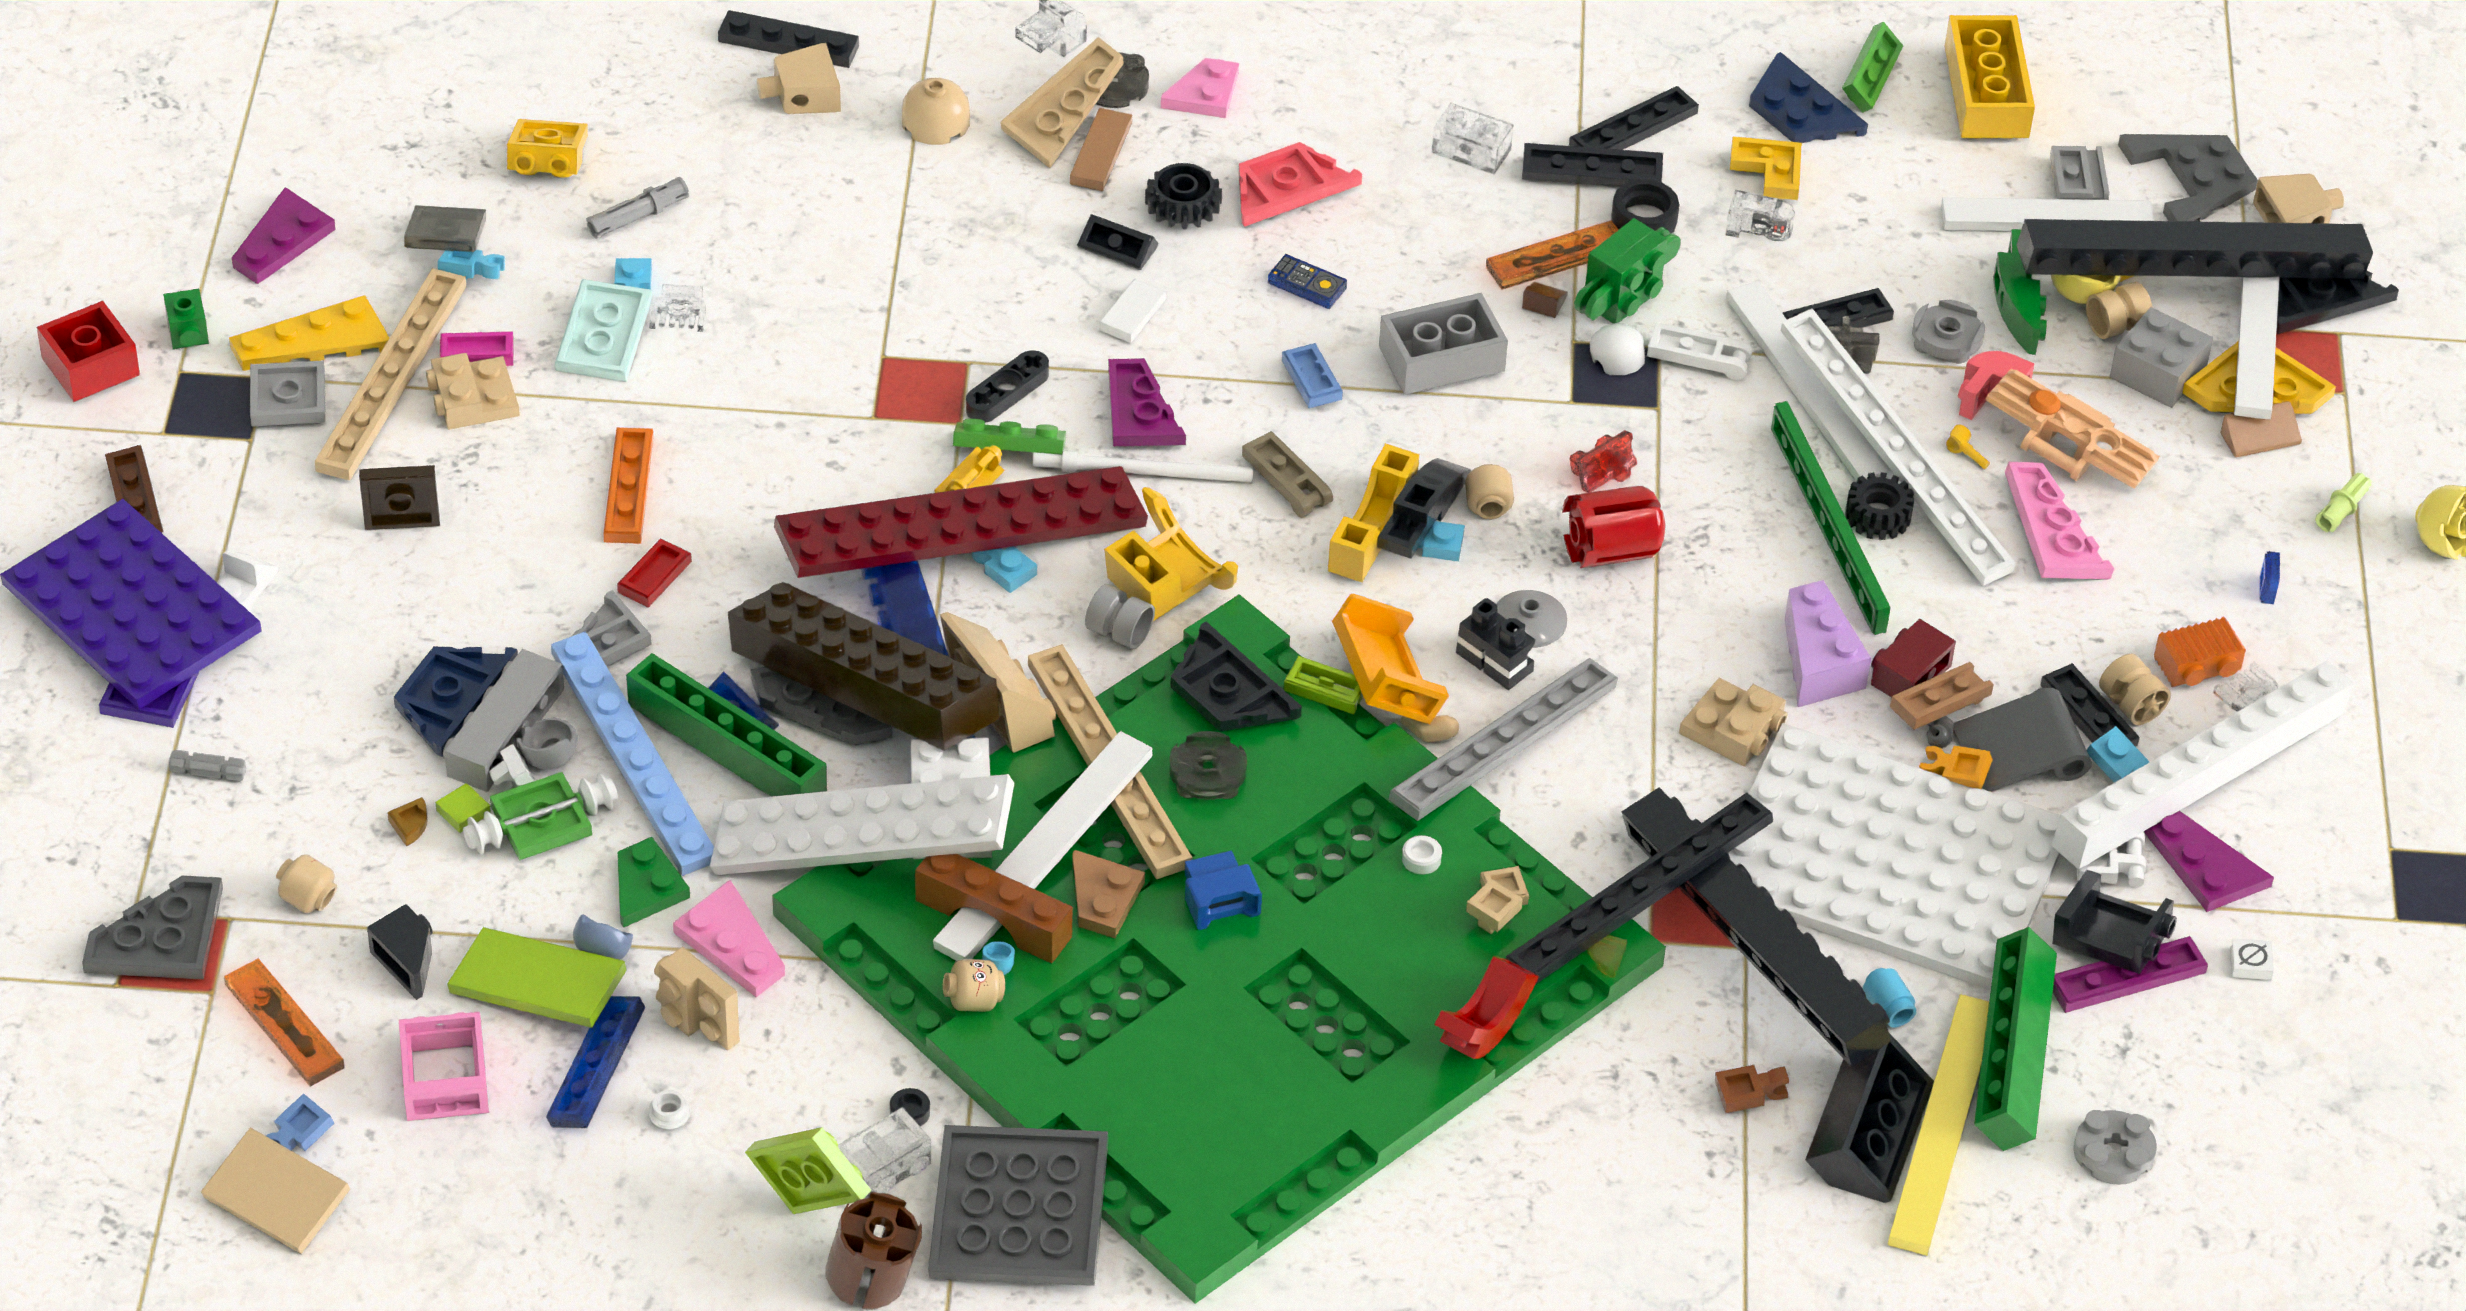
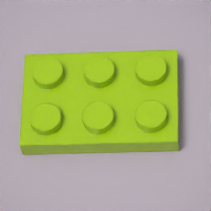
(808, 1170)

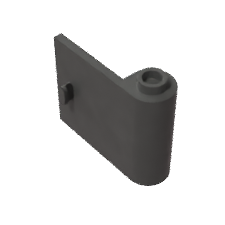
(2026, 739)

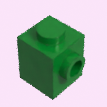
(186, 318)

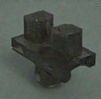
(1858, 344)

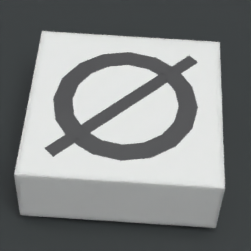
(2252, 959)

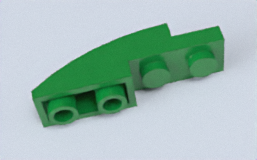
(2019, 298)

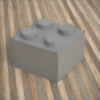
(2160, 356)

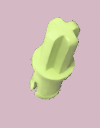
(2343, 503)

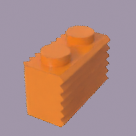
(2199, 652)

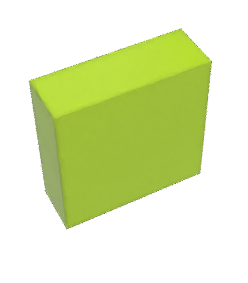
(460, 805)

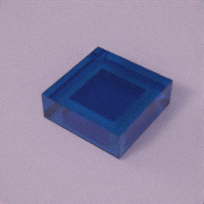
(2269, 577)

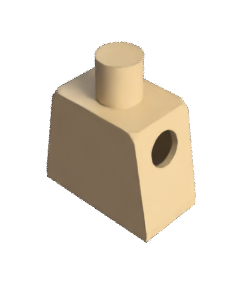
(803, 81)
(2295, 199)

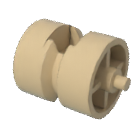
(2135, 689)

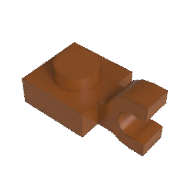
(1746, 1089)

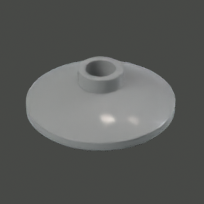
(1539, 611)

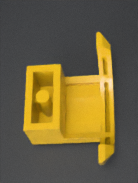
(1167, 566)

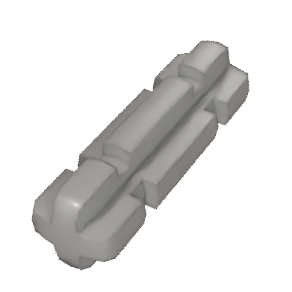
(207, 765)

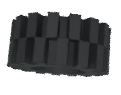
(1877, 520)

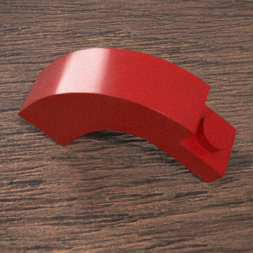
(1489, 1011)

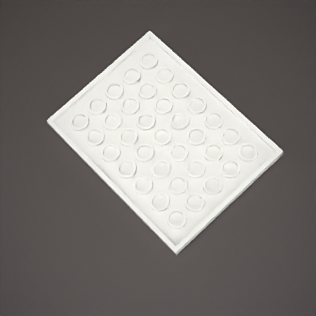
(1896, 854)

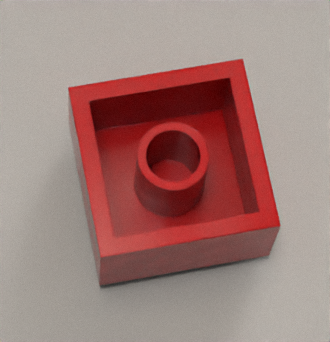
(88, 351)

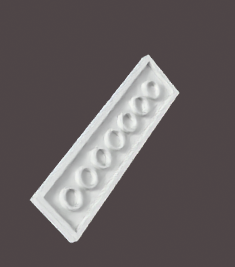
(862, 825)

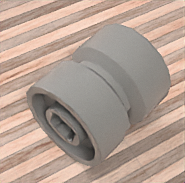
(1123, 617)

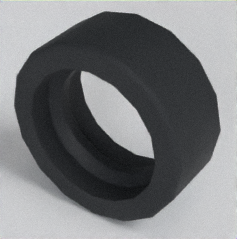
(1649, 193)

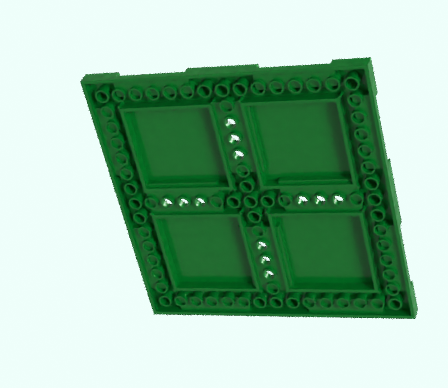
(1213, 1090)

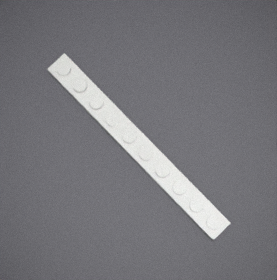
(1898, 447)

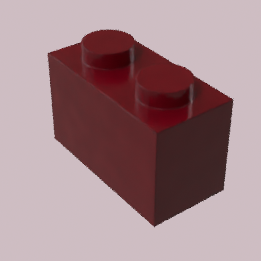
(1912, 658)

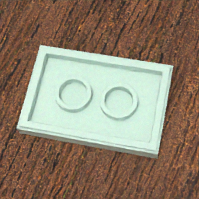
(603, 330)

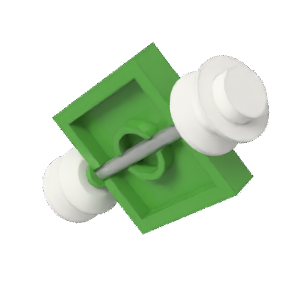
(540, 815)

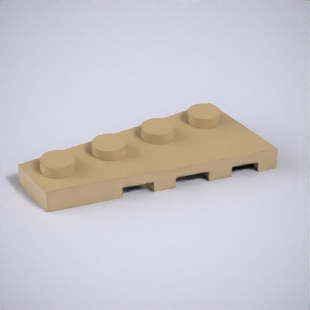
(1061, 104)

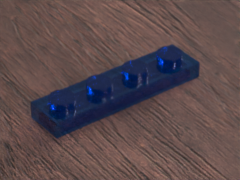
(595, 1063)

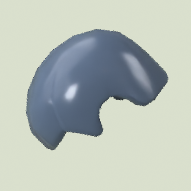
(601, 938)

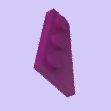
(281, 235)
(2205, 863)

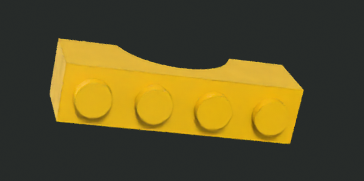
(1355, 539)

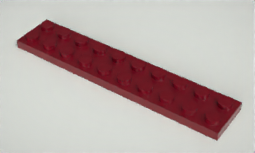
(959, 521)

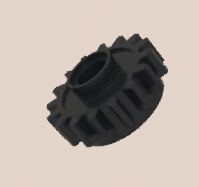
(1183, 195)

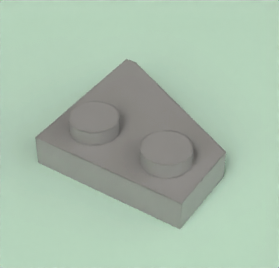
(615, 630)

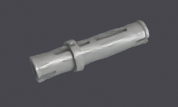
(649, 202)

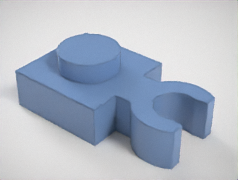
(301, 1124)

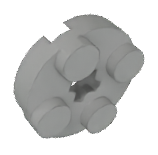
(1955, 345)
(2115, 1127)

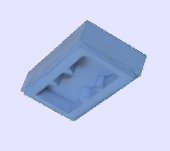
(1312, 375)

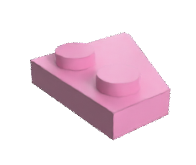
(1204, 89)

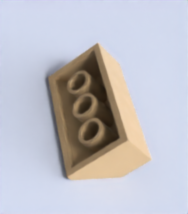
(1022, 710)

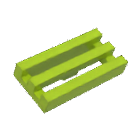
(1323, 689)

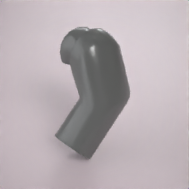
(1940, 732)

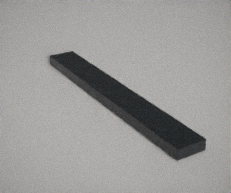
(1642, 887)

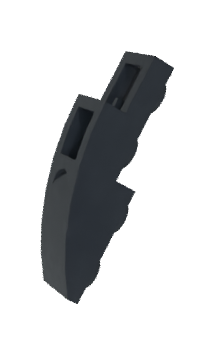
(1420, 504)

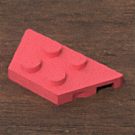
(1288, 181)

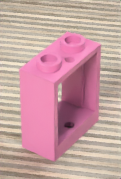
(443, 1096)

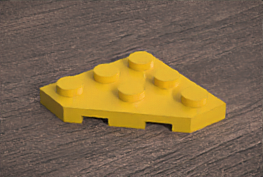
(2293, 383)

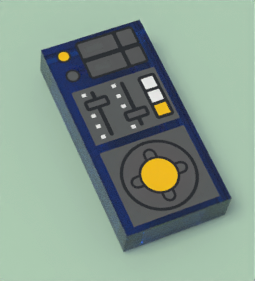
(1307, 281)

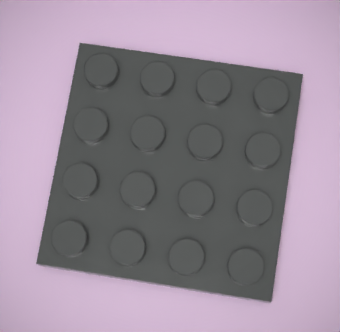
(1019, 1205)

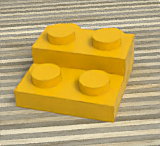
(546, 147)

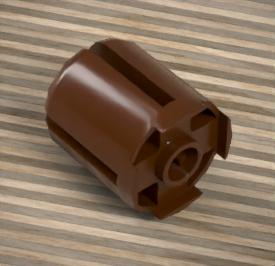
(886, 1256)

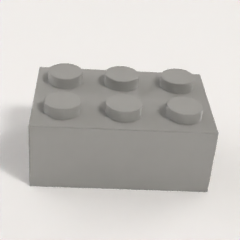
(1443, 343)

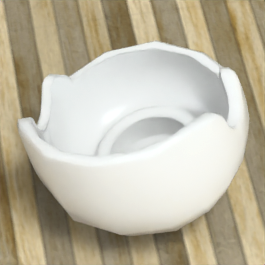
(1618, 349)

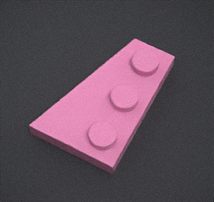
(731, 939)

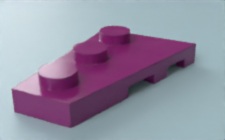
(1138, 407)

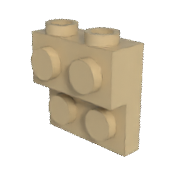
(471, 390)
(1735, 720)
(697, 999)

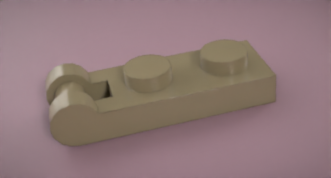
(1287, 473)

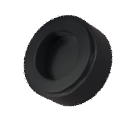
(913, 1102)

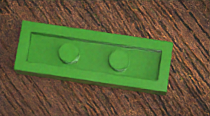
(1872, 67)
(1009, 436)

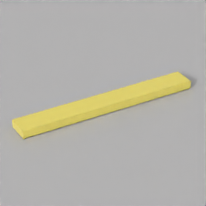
(1941, 1128)

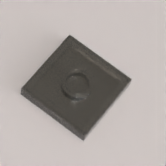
(445, 228)

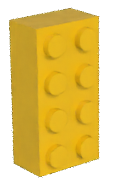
(1989, 76)

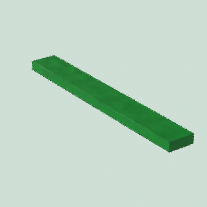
(1830, 518)

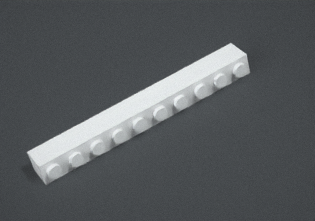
(2201, 764)

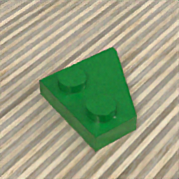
(647, 882)

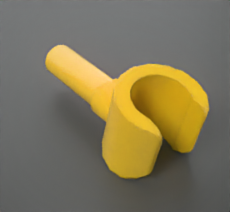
(1959, 441)

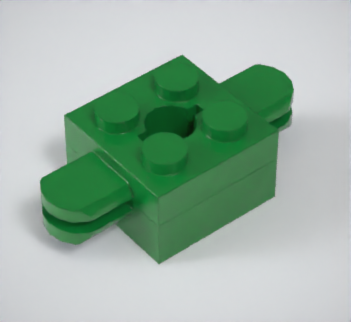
(1626, 271)

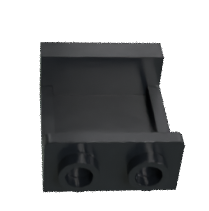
(2110, 926)

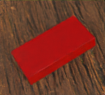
(654, 572)

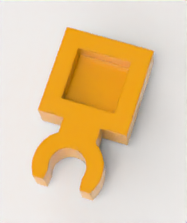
(1962, 766)

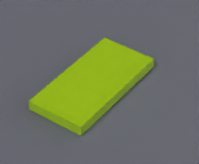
(537, 977)

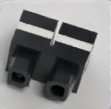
(1496, 644)

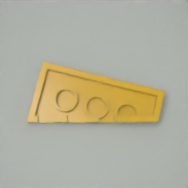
(310, 336)

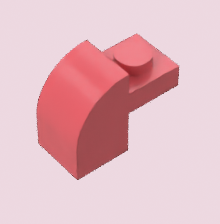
(1983, 374)

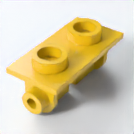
(976, 470)

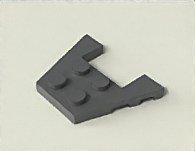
(2204, 165)

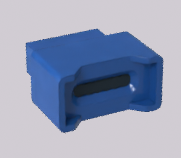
(1220, 889)

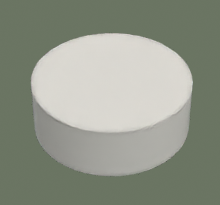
(1421, 854)

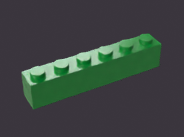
(723, 730)
(2015, 1039)

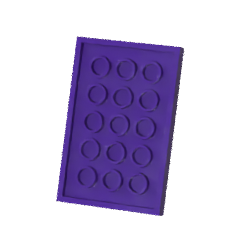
(131, 603)

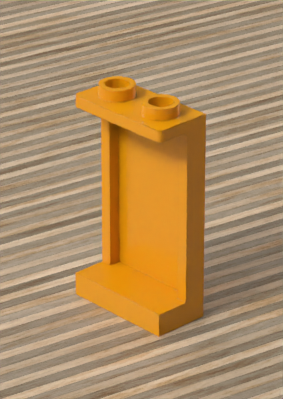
(1383, 661)

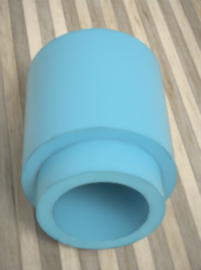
(1890, 991)

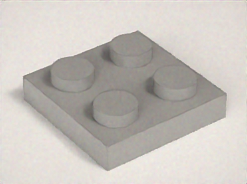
(287, 393)

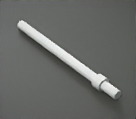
(1071, 462)

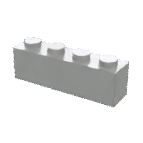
(516, 700)

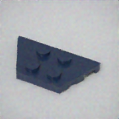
(1801, 105)
(447, 689)

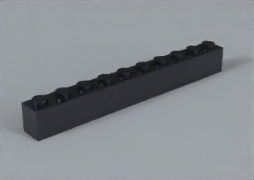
(2194, 248)
(1767, 936)

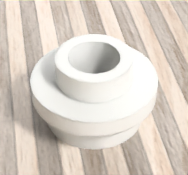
(669, 1101)

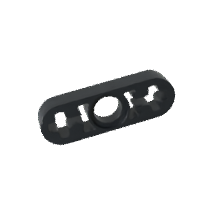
(1013, 372)

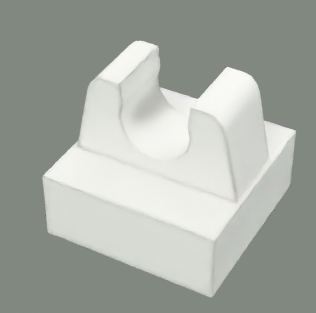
(511, 771)

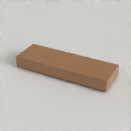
(1101, 149)

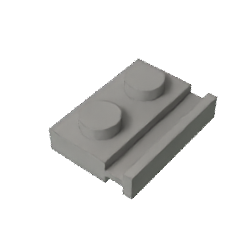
(2079, 173)

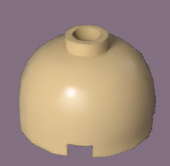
(935, 111)

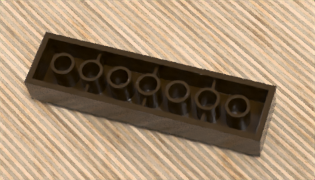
(864, 665)

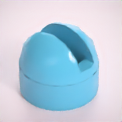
(1000, 954)

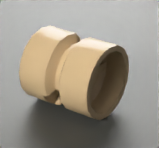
(2117, 311)

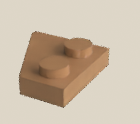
(1104, 892)

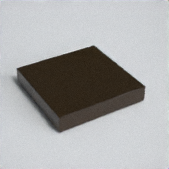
(399, 497)

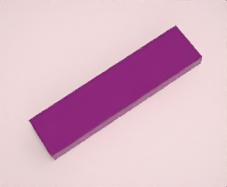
(2105, 982)

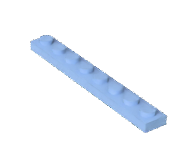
(634, 753)

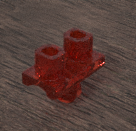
(1607, 461)

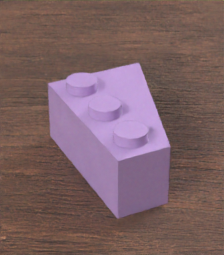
(1823, 646)

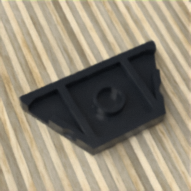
(2321, 299)
(1229, 686)

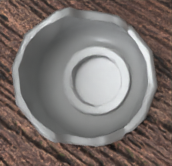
(548, 743)

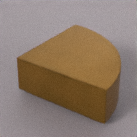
(409, 820)

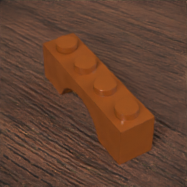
(1032, 918)

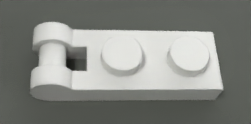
(1700, 350)

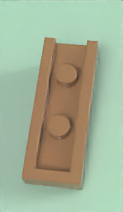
(1941, 696)

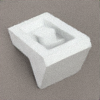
(245, 576)

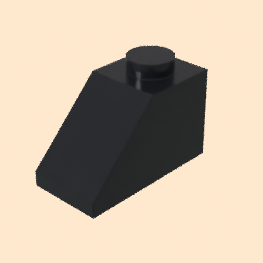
(403, 947)

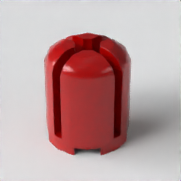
(1614, 526)

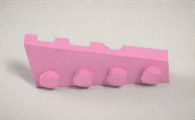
(2053, 528)

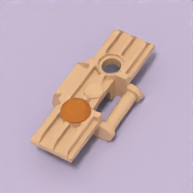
(2063, 413)

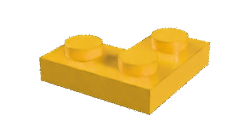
(1776, 159)

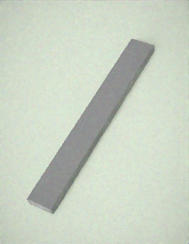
(1502, 739)

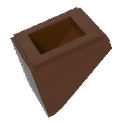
(1543, 299)

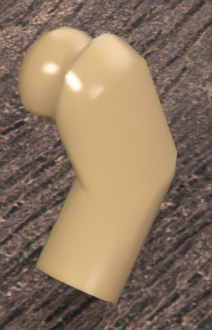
(1440, 729)

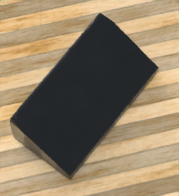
(1117, 242)

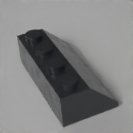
(1870, 1123)

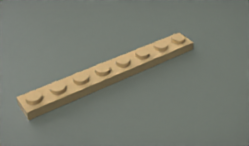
(390, 374)
(1091, 733)

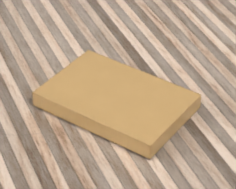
(275, 1190)

